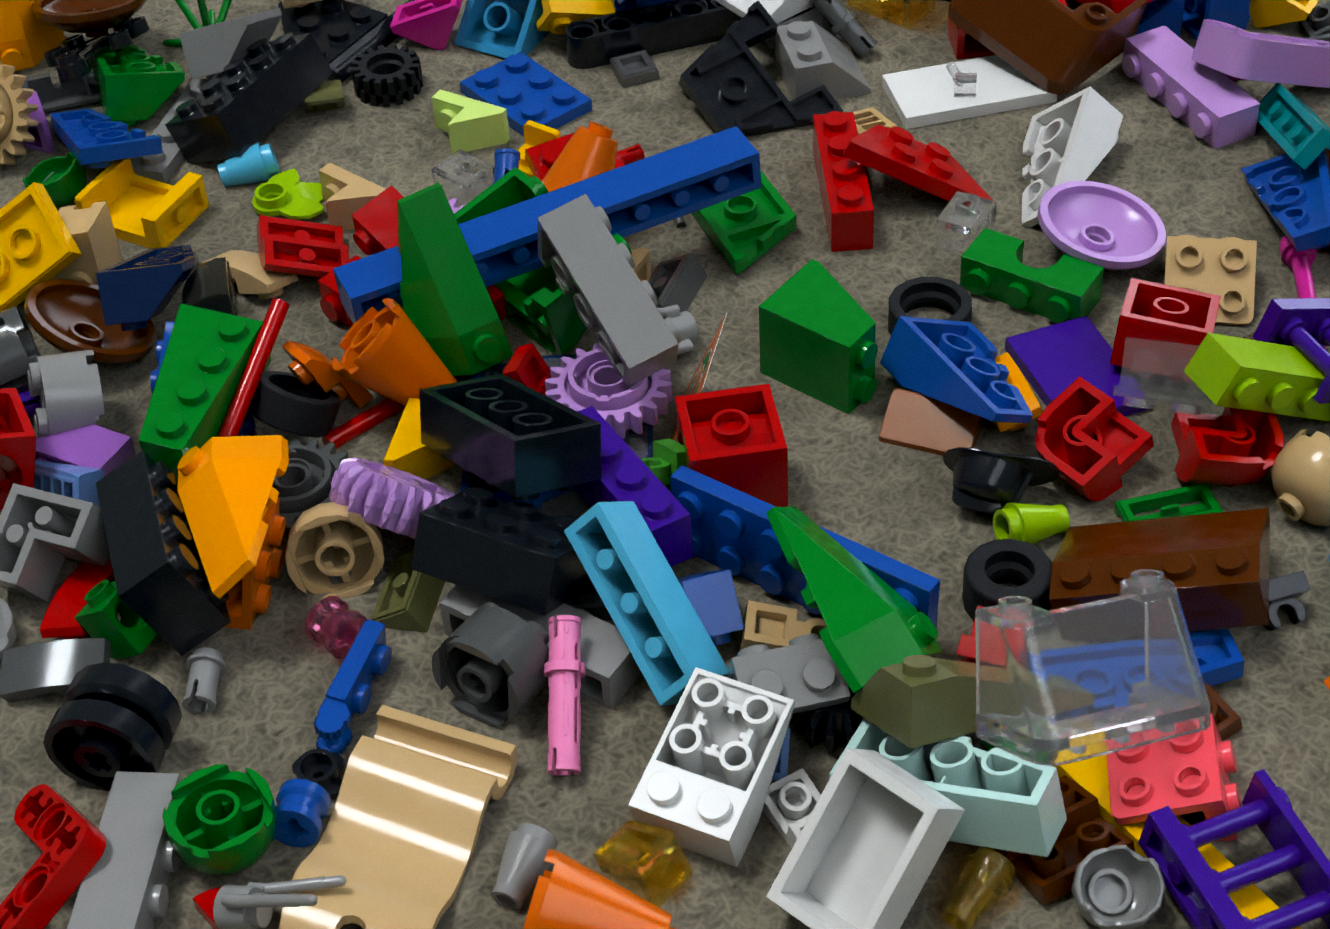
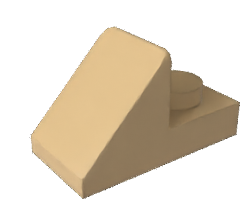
(345, 194)

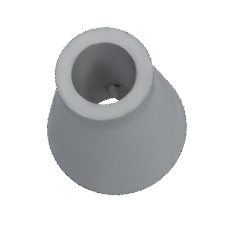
(522, 864)

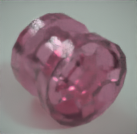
(334, 625)

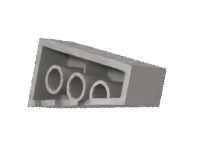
(607, 289)

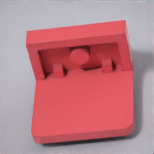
(1179, 772)

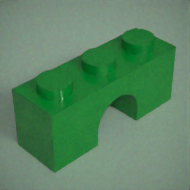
(1058, 292)

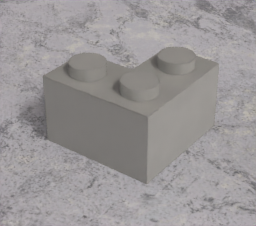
(38, 535)

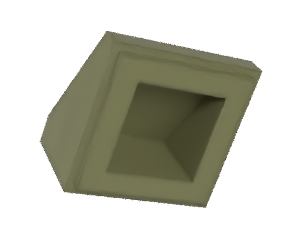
(326, 97)

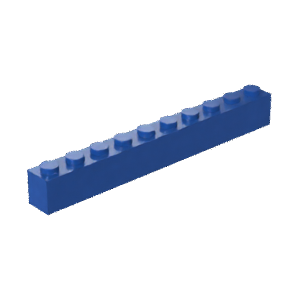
(631, 195)

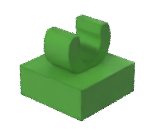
(666, 459)

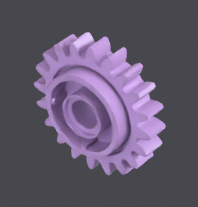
(596, 383)

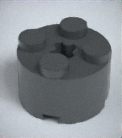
(493, 664)

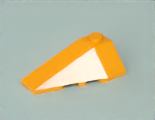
(225, 497)

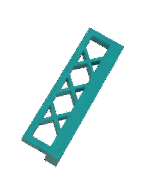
(1293, 125)

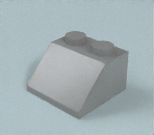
(218, 44)
(813, 58)

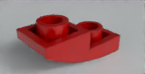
(69, 601)

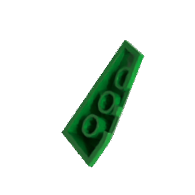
(133, 82)
(444, 287)
(863, 615)

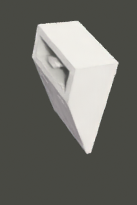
(714, 765)

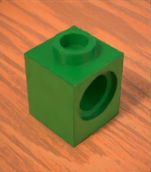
(101, 621)

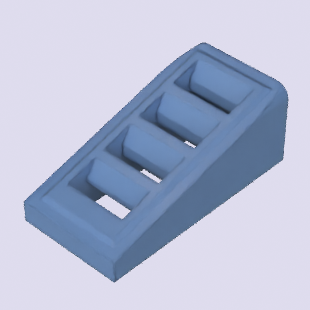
(68, 480)

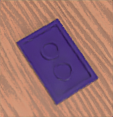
(1060, 354)

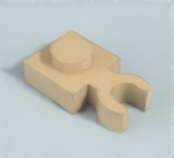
(774, 625)

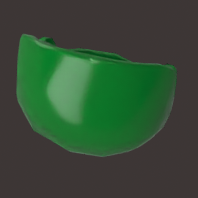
(61, 178)

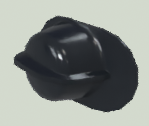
(991, 480)

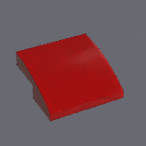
(300, 246)

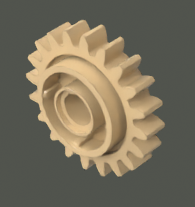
(14, 115)

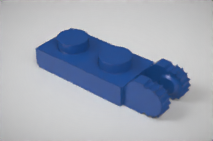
(352, 687)

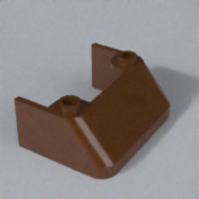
(1047, 38)

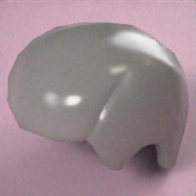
(1118, 888)

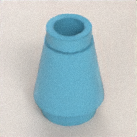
(254, 166)

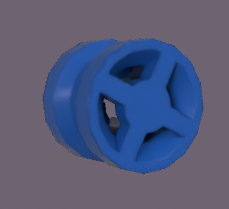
(300, 812)

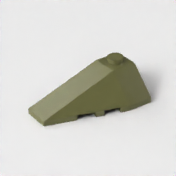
(921, 700)

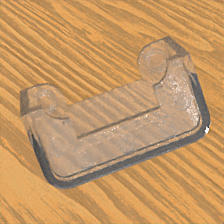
(1088, 674)

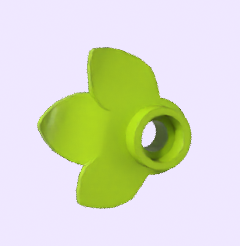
(288, 197)

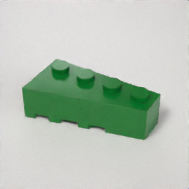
(196, 381)

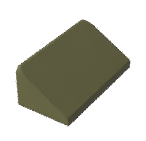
(407, 596)

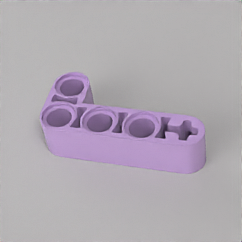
(1263, 55)

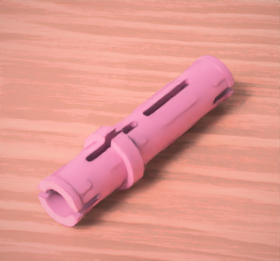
(564, 706)

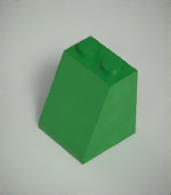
(819, 340)

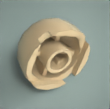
(1303, 478)
(333, 543)

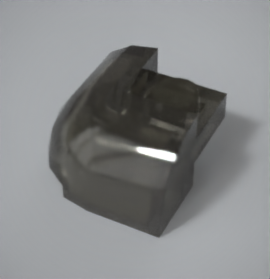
(211, 287)

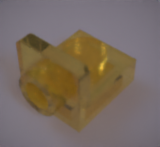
(647, 857)

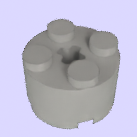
(66, 390)

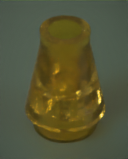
(979, 886)

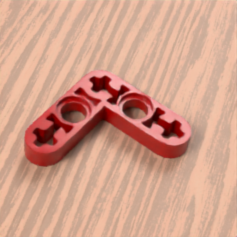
(69, 853)

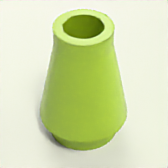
(1030, 521)

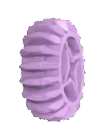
(384, 494)

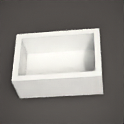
(865, 847)

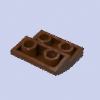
(1083, 832)

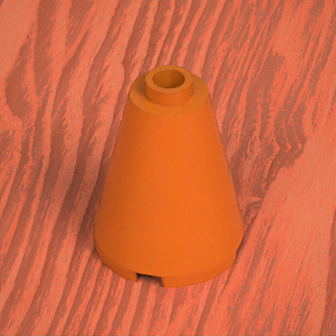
(585, 155)
(390, 355)
(584, 899)

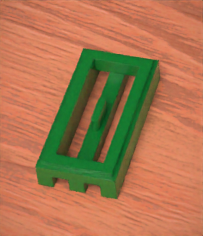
(1169, 503)

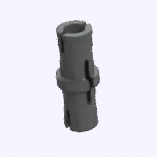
(845, 25)

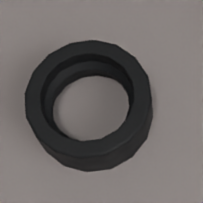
(929, 293)
(292, 406)

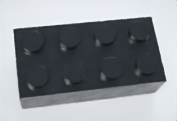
(248, 98)
(511, 436)
(156, 554)

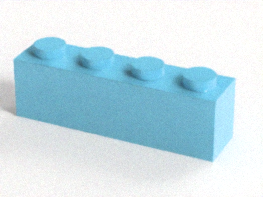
(643, 598)

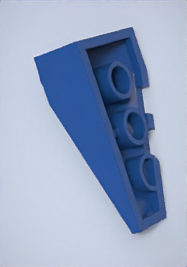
(953, 366)

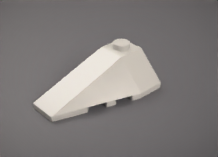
(1066, 145)

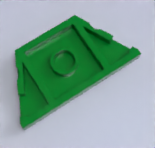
(748, 224)

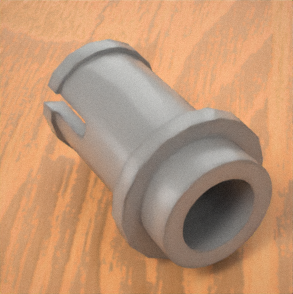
(204, 670)

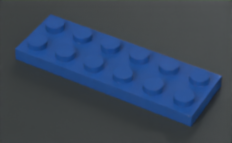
(737, 536)

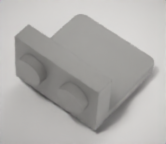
(793, 671)

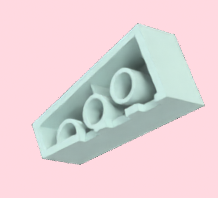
(1003, 796)

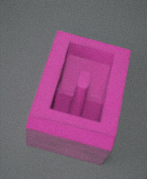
(426, 21)

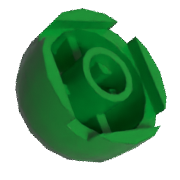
(221, 820)

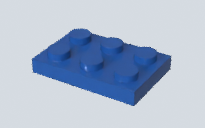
(527, 93)

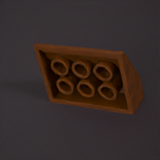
(1211, 558)

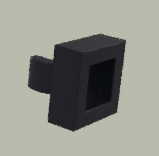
(1283, 596)

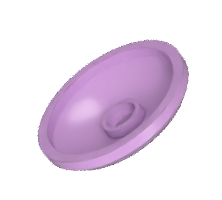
(1101, 225)

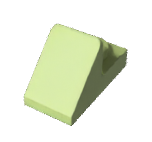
(469, 121)

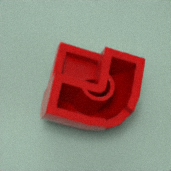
(1089, 440)
(1226, 447)

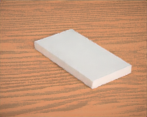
(928, 98)

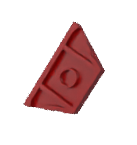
(913, 162)

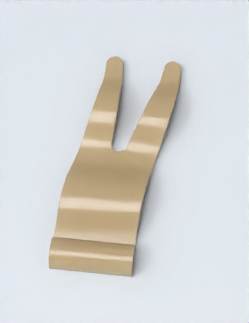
(403, 824)

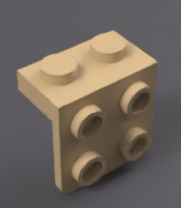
(1217, 268)

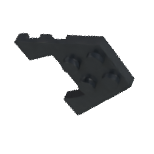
(737, 90)

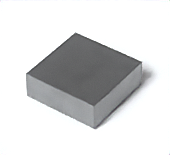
(634, 68)

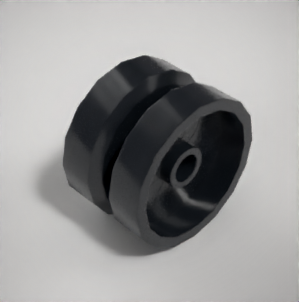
(110, 724)

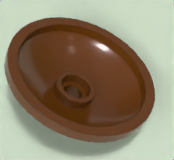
(85, 16)
(72, 320)

